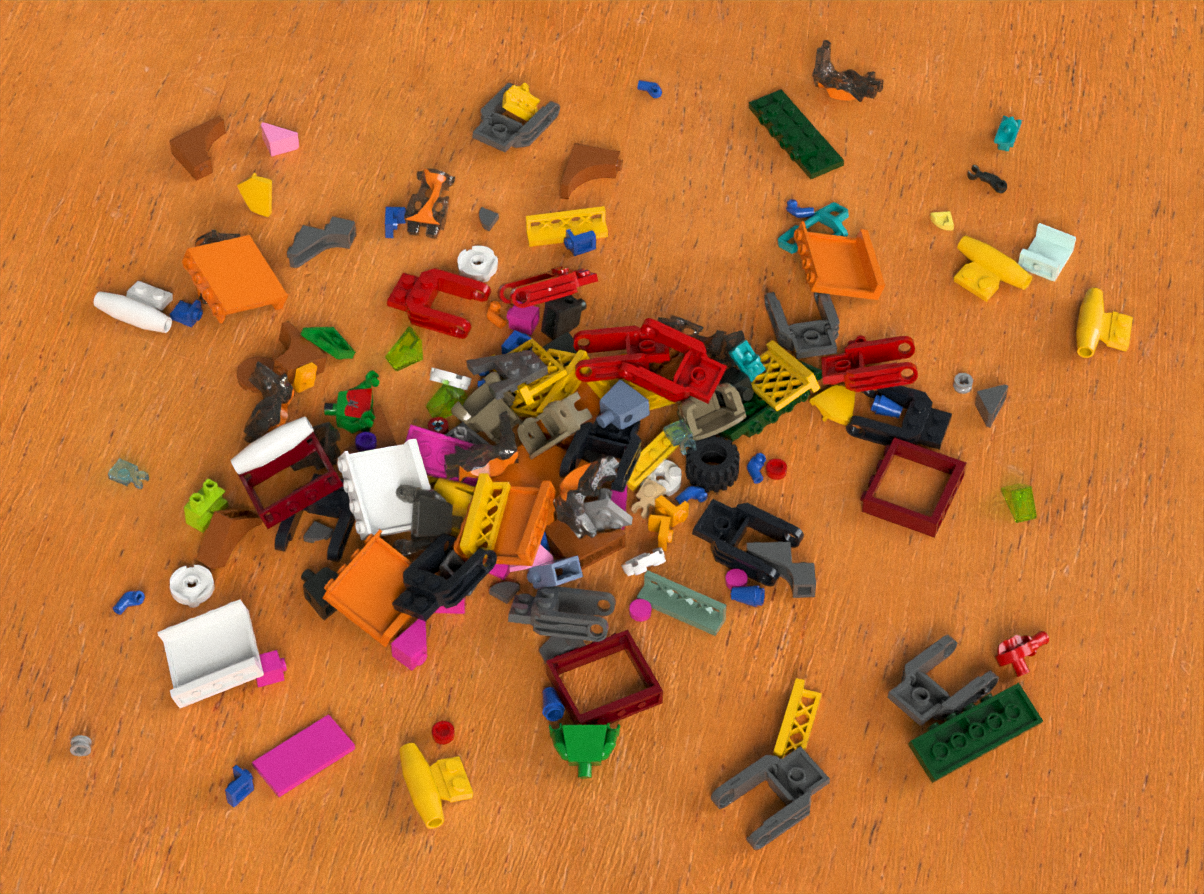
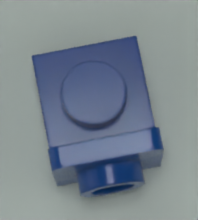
(393, 217)
(580, 243)
(187, 313)
(513, 341)
(240, 787)

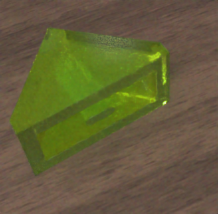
(406, 350)
(444, 400)
(1020, 501)

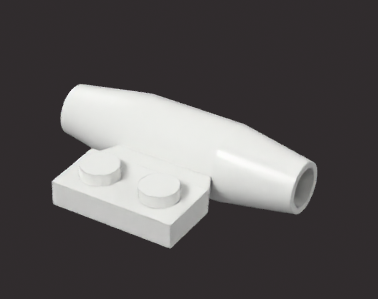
(138, 307)
(272, 445)

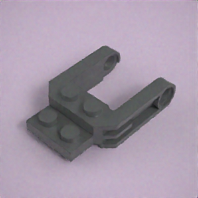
(504, 132)
(805, 338)
(554, 608)
(924, 698)
(791, 778)

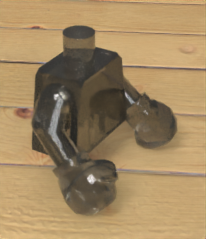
(430, 518)

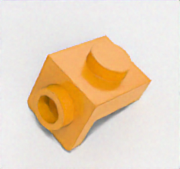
(304, 377)
(666, 508)
(661, 524)

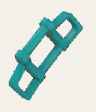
(823, 216)

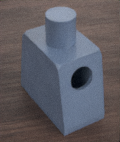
(622, 406)
(545, 575)

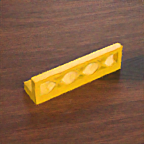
(550, 233)
(651, 459)
(478, 512)
(790, 720)

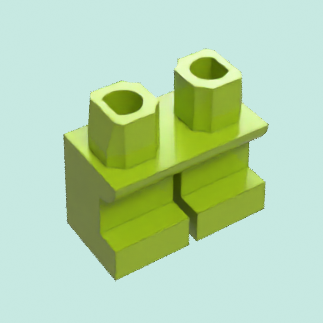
(203, 504)

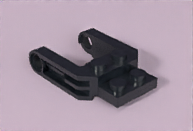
(920, 425)
(607, 441)
(333, 505)
(727, 526)
(428, 591)

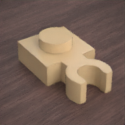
(647, 494)

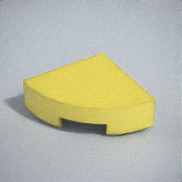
(942, 220)

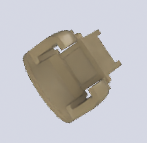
(482, 410)
(559, 419)
(710, 419)

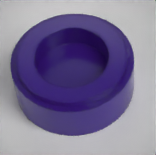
(365, 441)

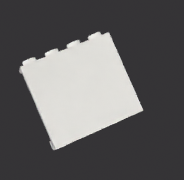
(372, 484)
(211, 653)

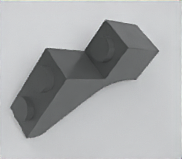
(313, 241)
(778, 555)

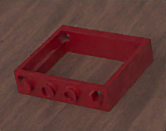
(300, 498)
(904, 516)
(615, 710)

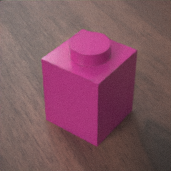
(523, 319)
(272, 668)

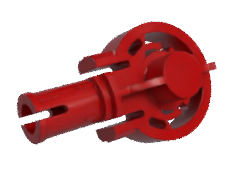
(1017, 647)

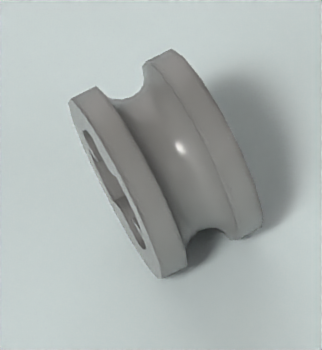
(962, 388)
(80, 745)

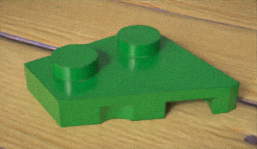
(330, 341)

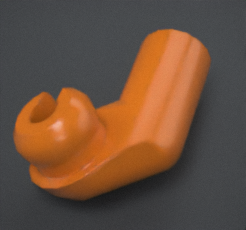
(493, 314)

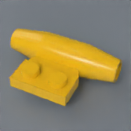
(987, 269)
(1096, 325)
(457, 494)
(430, 784)

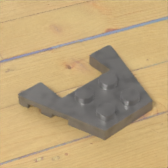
(513, 367)

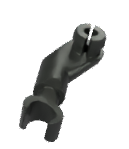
(997, 184)

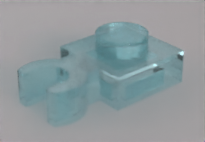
(680, 434)
(126, 472)

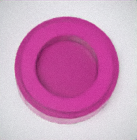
(736, 578)
(640, 610)

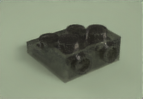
(328, 439)

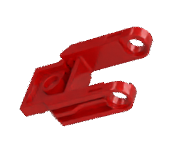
(546, 286)
(418, 293)
(640, 351)
(851, 368)
(696, 375)

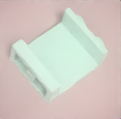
(1047, 252)

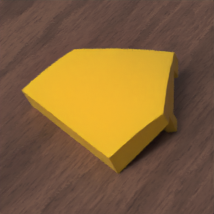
(520, 101)
(257, 194)
(835, 404)

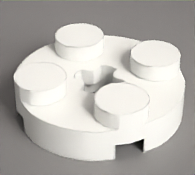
(480, 272)
(450, 378)
(671, 475)
(639, 563)
(194, 595)

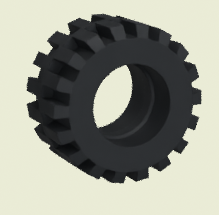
(713, 476)

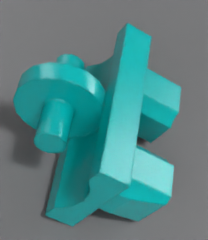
(1007, 133)
(747, 360)

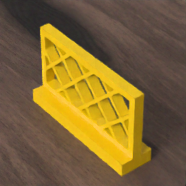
(788, 367)
(558, 390)
(526, 391)

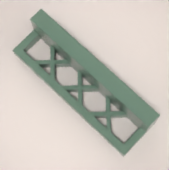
(682, 605)

